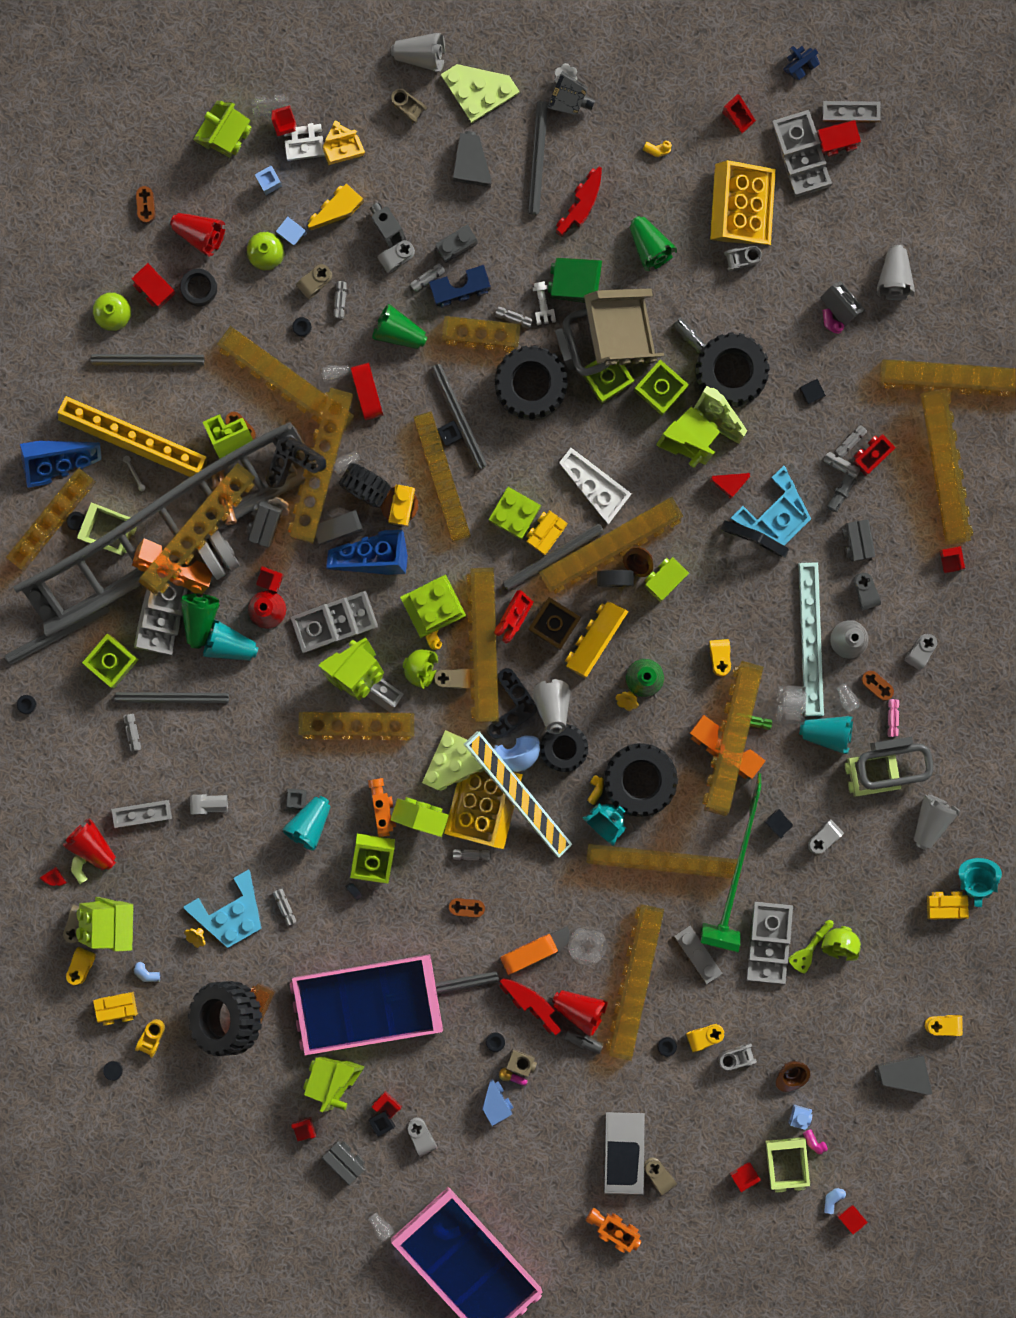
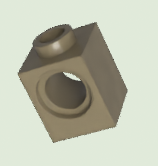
(515, 1056)

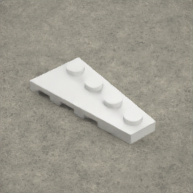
(599, 488)

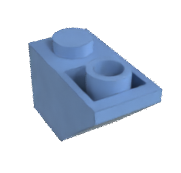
(495, 1105)

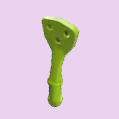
(808, 951)

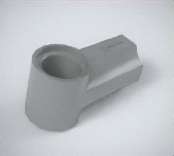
(202, 804)

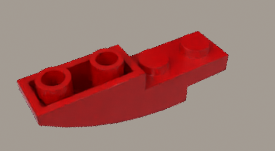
(586, 196)
(526, 997)

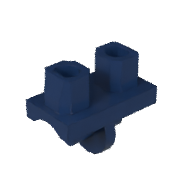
(808, 57)

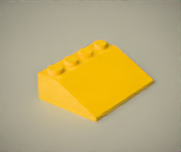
(742, 203)
(596, 639)
(480, 811)

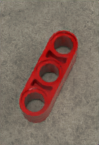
(366, 391)

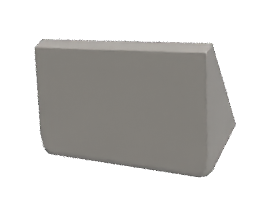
(385, 695)

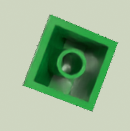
(574, 278)

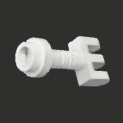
(544, 312)

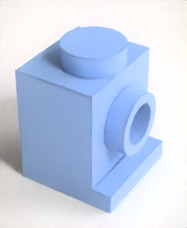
(800, 1117)

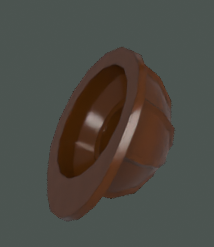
(638, 561)
(792, 1076)

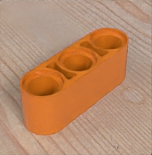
(528, 954)

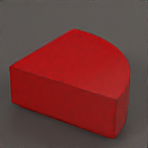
(53, 878)

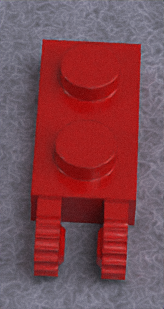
(514, 616)

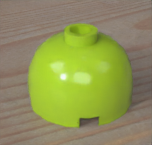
(265, 251)
(111, 311)
(419, 667)
(842, 943)

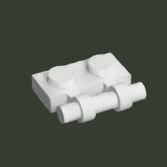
(305, 147)

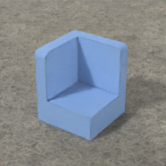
(268, 180)
(290, 231)

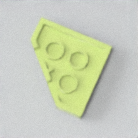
(478, 89)
(717, 409)
(450, 763)

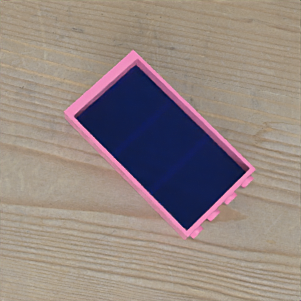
(366, 1004)
(465, 1261)

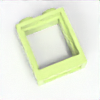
(90, 520)
(853, 784)
(780, 1186)

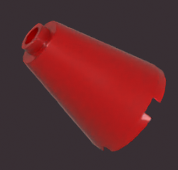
(199, 231)
(272, 615)
(91, 846)
(581, 1010)

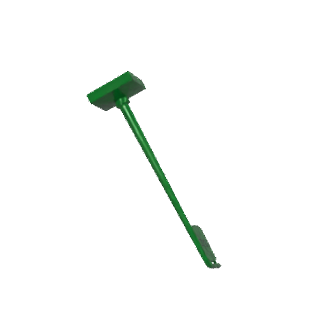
(721, 935)

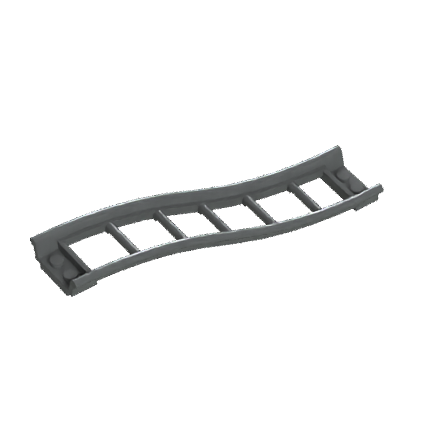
(47, 606)

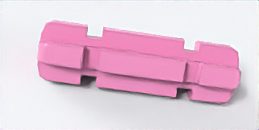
(893, 717)

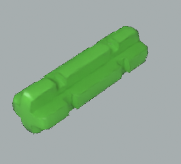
(759, 722)

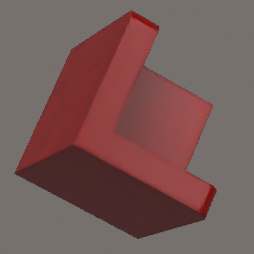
(283, 120)
(952, 559)
(269, 579)
(388, 1103)
(304, 1129)
(745, 1176)
(852, 1219)

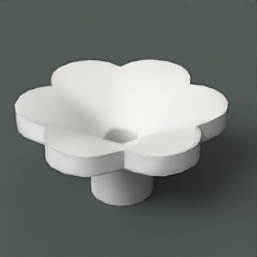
(572, 71)
(281, 503)

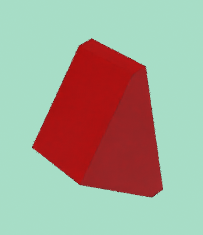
(738, 113)
(730, 483)

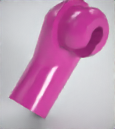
(830, 323)
(813, 1144)

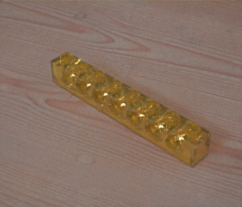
(331, 398)
(237, 476)

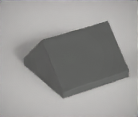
(842, 303)

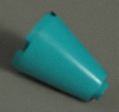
(228, 644)
(829, 732)
(308, 823)

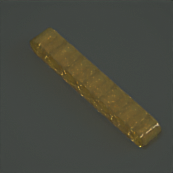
(442, 476)

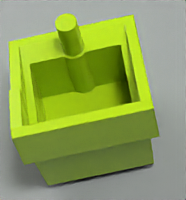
(223, 129)
(690, 437)
(433, 606)
(353, 669)
(106, 924)
(330, 1080)

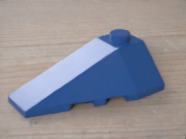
(51, 458)
(377, 555)

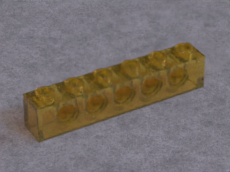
(51, 519)
(307, 719)

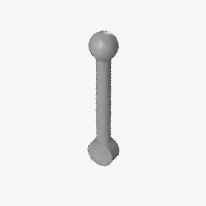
(141, 487)

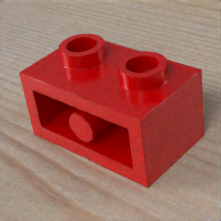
(839, 138)
(153, 285)
(877, 451)

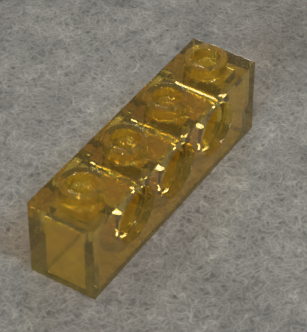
(453, 324)

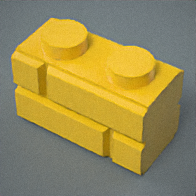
(401, 505)
(546, 532)
(947, 906)
(115, 1008)

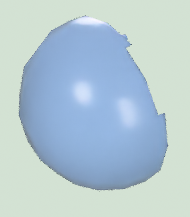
(522, 754)

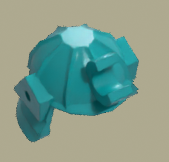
(606, 821)
(979, 878)

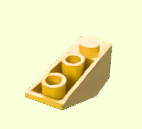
(339, 207)

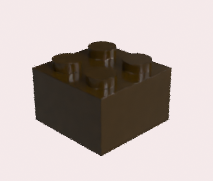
(554, 623)

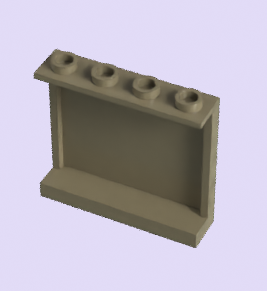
(620, 326)

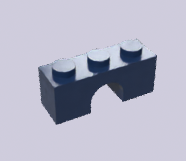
(445, 293)

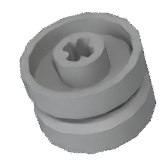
(217, 555)

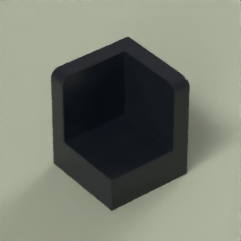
(778, 823)

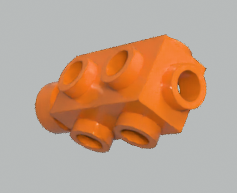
(384, 811)
(617, 1232)

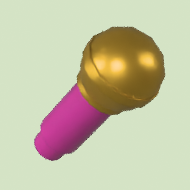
(506, 1075)

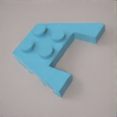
(783, 518)
(234, 920)

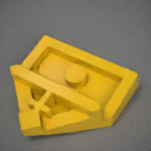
(342, 144)

